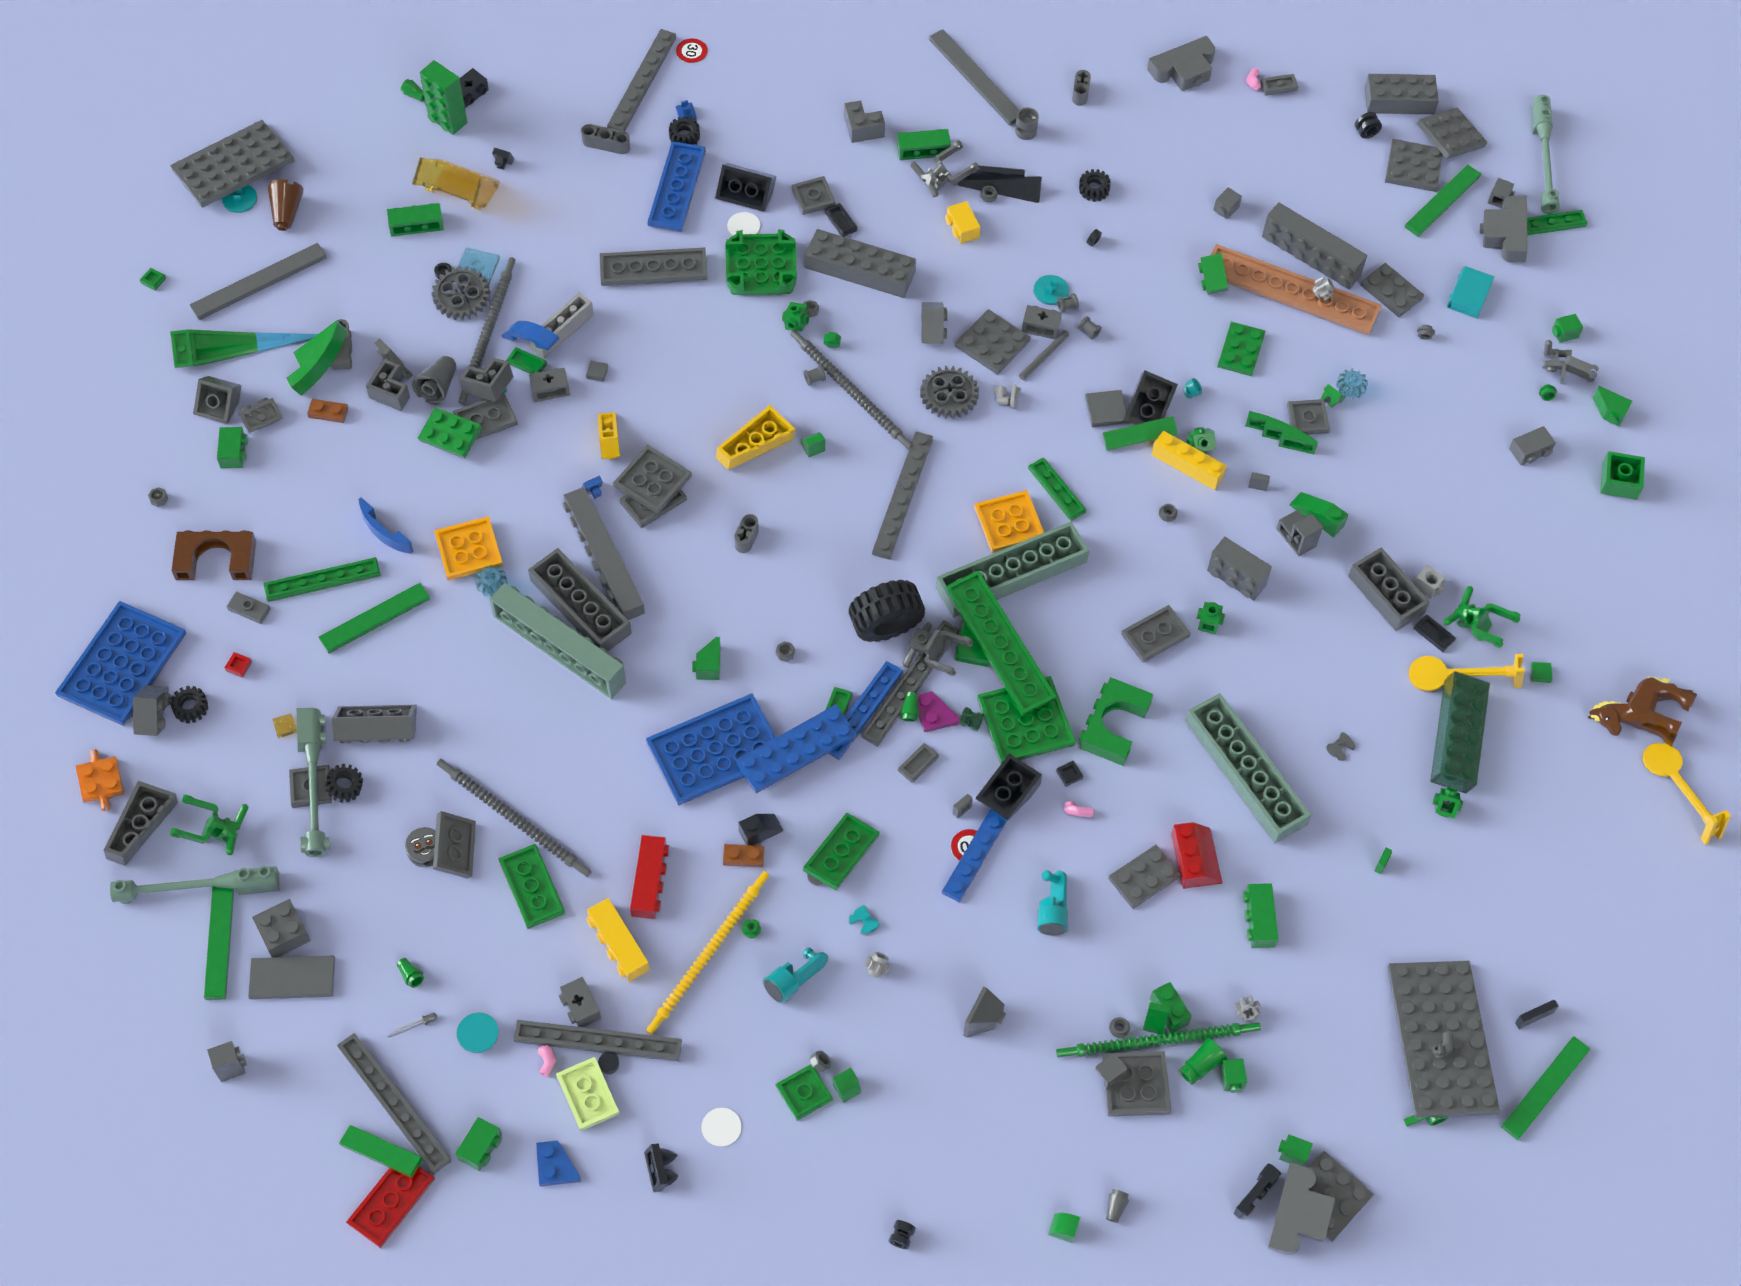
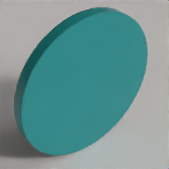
(240, 200)
(1049, 288)
(477, 1032)

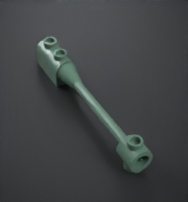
(1542, 125)
(310, 741)
(243, 880)

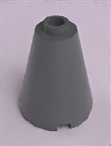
(435, 380)

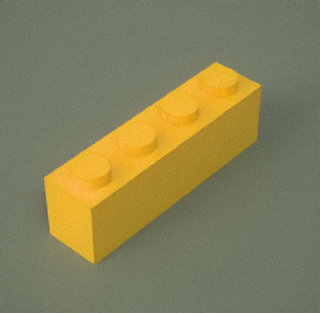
(1189, 460)
(617, 939)

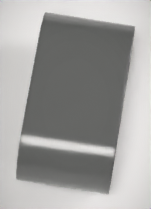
(1081, 87)
(741, 544)

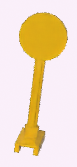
(1429, 672)
(1666, 762)

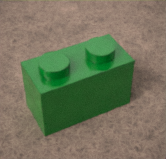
(1214, 274)
(231, 447)
(1178, 1014)
(479, 1144)

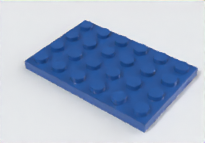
(120, 662)
(703, 750)

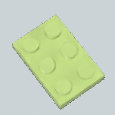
(587, 1093)

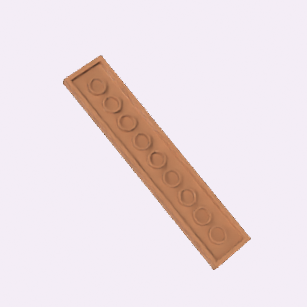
(1297, 291)

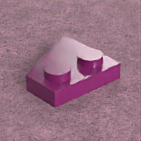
(935, 713)

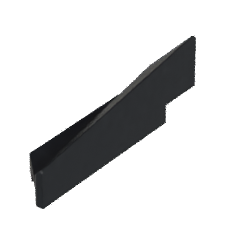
(1006, 181)

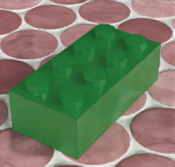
(443, 97)

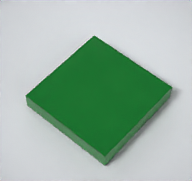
(804, 1092)

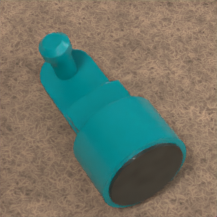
(1053, 909)
(784, 982)

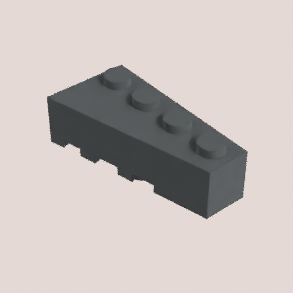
(138, 821)

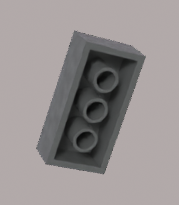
(1401, 93)
(1388, 589)

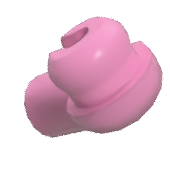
(1252, 79)
(1071, 809)
(549, 1060)

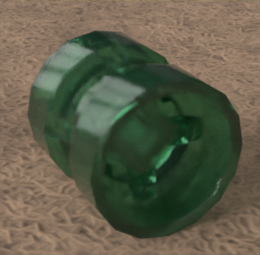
(971, 719)

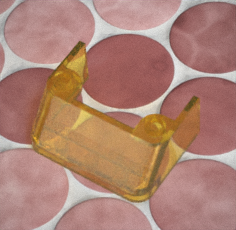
(455, 180)

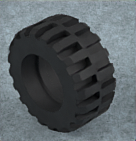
(886, 610)

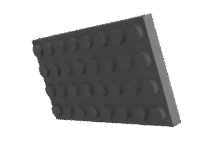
(1433, 1001)

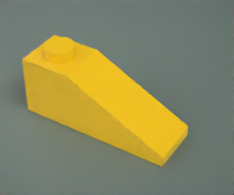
(608, 435)

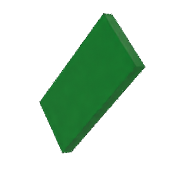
(841, 851)
(531, 886)

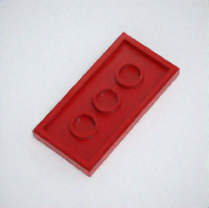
(389, 1204)

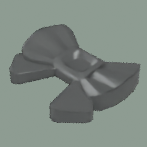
(1335, 748)

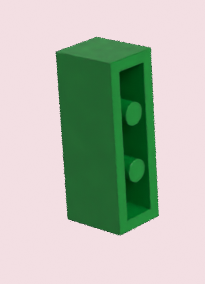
(922, 144)
(415, 219)
(1260, 915)

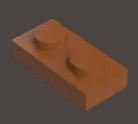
(327, 410)
(743, 855)

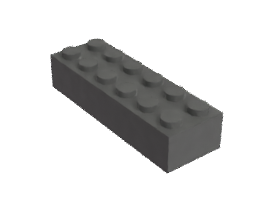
(1314, 245)
(860, 263)
(579, 600)

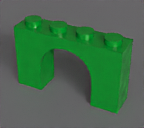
(1115, 696)

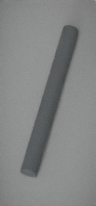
(1030, 368)

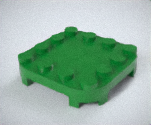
(761, 263)

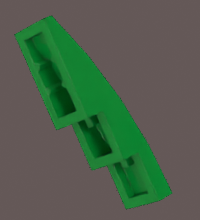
(1288, 436)

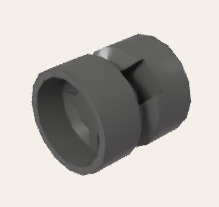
(1026, 123)

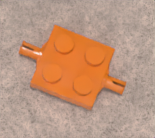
(99, 780)

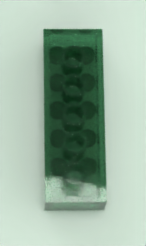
(1460, 732)

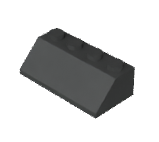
(374, 723)

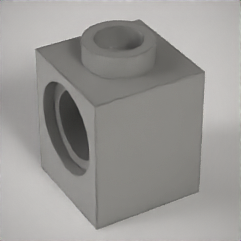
(1428, 575)

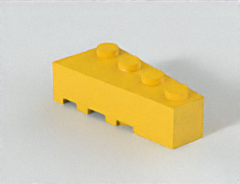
(755, 438)

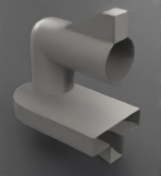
(1002, 400)

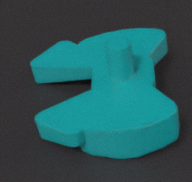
(861, 914)

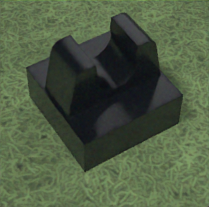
(502, 158)

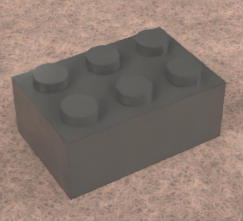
(1239, 568)

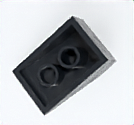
(1150, 399)
(1010, 787)

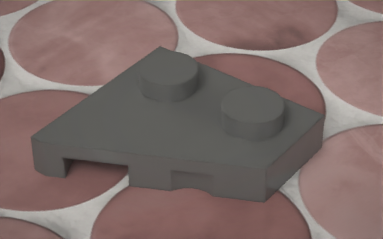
(386, 353)

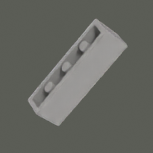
(566, 321)

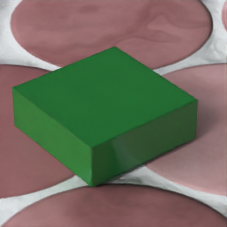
(153, 279)
(1541, 672)
(1383, 860)

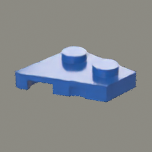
(554, 1165)

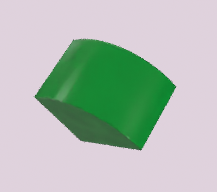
(813, 444)
(846, 1085)
(1064, 1226)

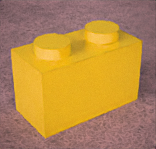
(963, 222)

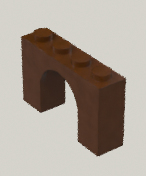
(192, 545)

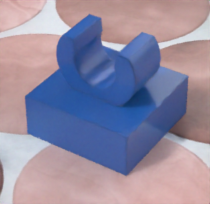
(686, 109)
(593, 486)

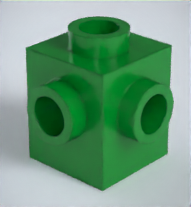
(796, 316)
(1202, 439)
(1210, 617)
(1450, 808)

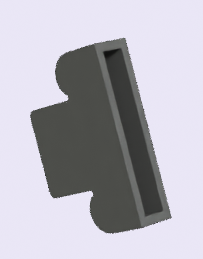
(1186, 64)
(1507, 228)
(1300, 1212)

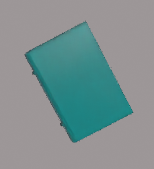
(1470, 292)

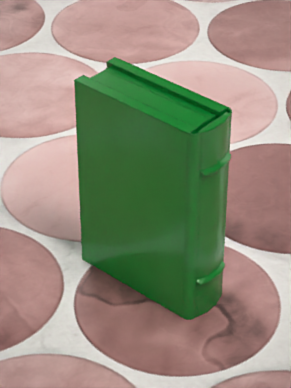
(972, 654)

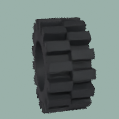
(684, 124)
(1094, 177)
(193, 713)
(342, 793)

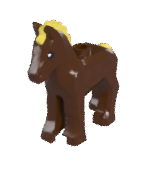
(1641, 707)

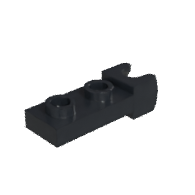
(1266, 1179)

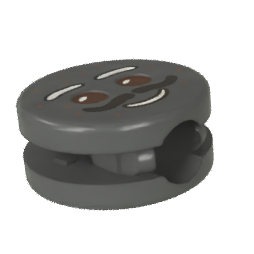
(421, 846)

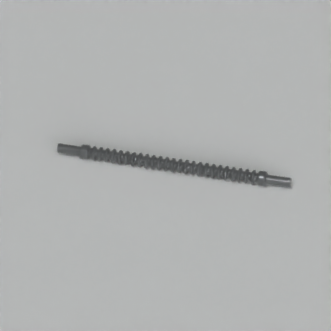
(490, 321)
(896, 433)
(570, 859)

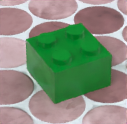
(1622, 475)

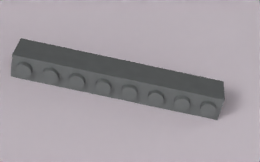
(603, 552)

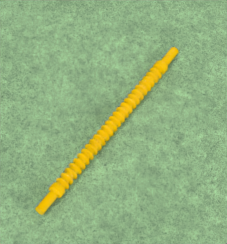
(664, 1012)

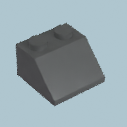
(216, 399)

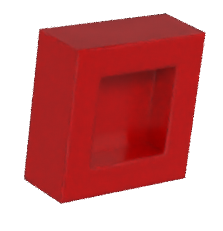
(238, 664)

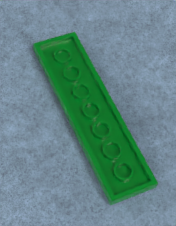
(1000, 643)

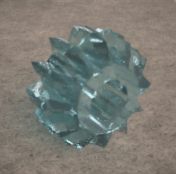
(1352, 383)
(490, 580)

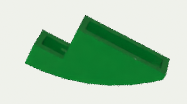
(316, 357)

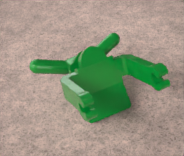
(1478, 619)
(215, 827)

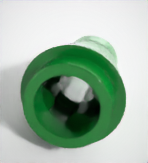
(412, 90)
(910, 708)
(411, 974)

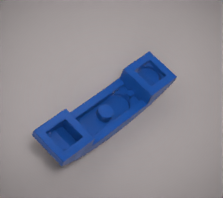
(531, 332)
(396, 541)

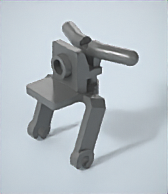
(938, 177)
(1570, 364)
(931, 645)

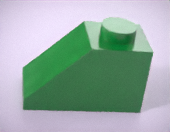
(1611, 405)
(708, 661)

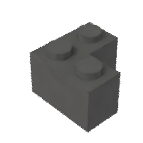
(863, 125)
(932, 318)
(489, 382)
(386, 386)
(1300, 531)
(149, 708)

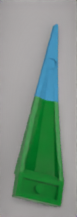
(208, 346)

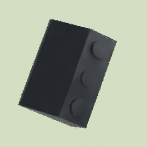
(745, 186)

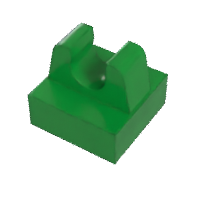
(1332, 393)

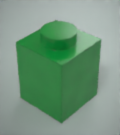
(1567, 328)
(1233, 1075)
(1294, 1150)

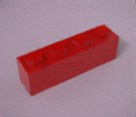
(648, 877)

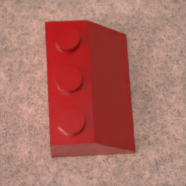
(1195, 855)

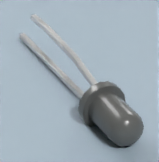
(426, 1019)

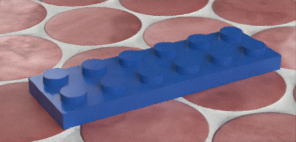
(676, 186)
(795, 748)

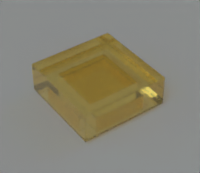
(284, 725)

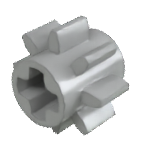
(1323, 288)
(877, 964)
(1247, 1008)

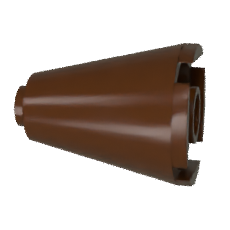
(284, 202)

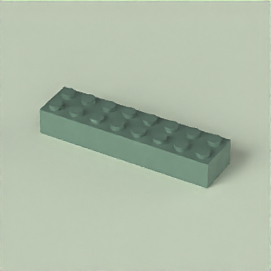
(1022, 563)
(558, 640)
(1247, 768)

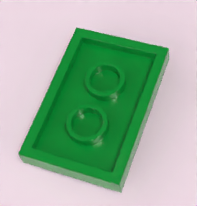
(1241, 349)
(450, 432)

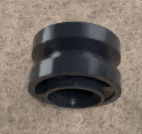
(1368, 125)

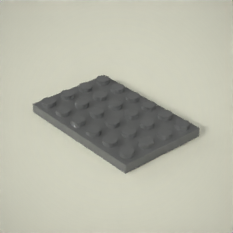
(232, 163)

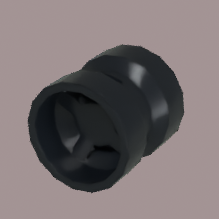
(902, 1234)

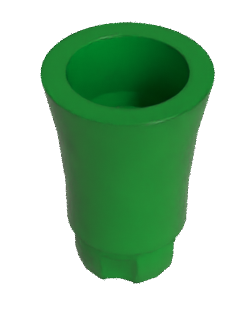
(1202, 1061)

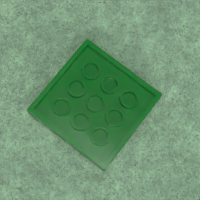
(1025, 735)

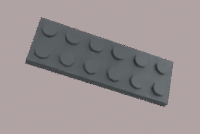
(653, 266)

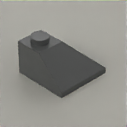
(984, 1014)

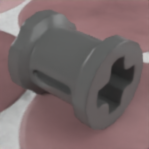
(1068, 302)
(1089, 327)
(814, 375)

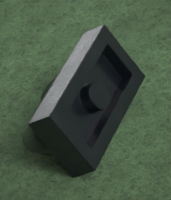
(656, 1159)

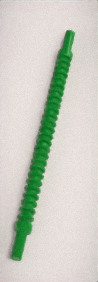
(1235, 1029)

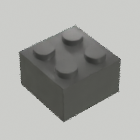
(281, 928)

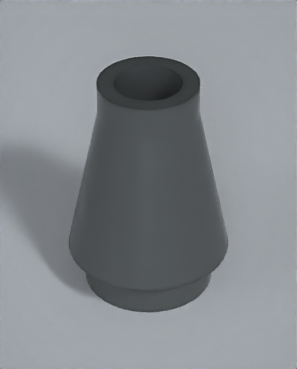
(1116, 1205)

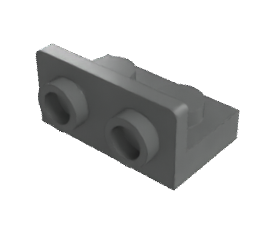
(260, 415)

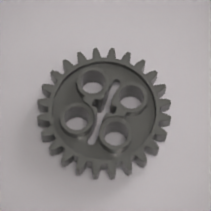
(475, 284)
(949, 392)

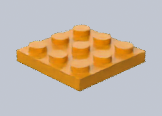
(1008, 520)
(468, 548)

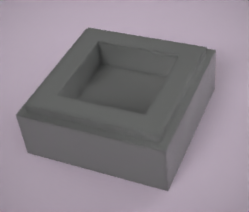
(597, 371)
(1259, 481)
(962, 806)

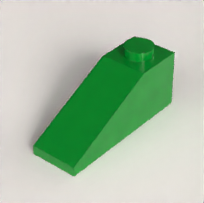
(1328, 513)

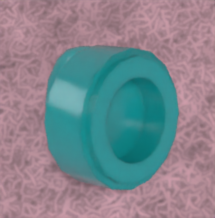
(1194, 388)

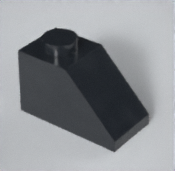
(759, 828)

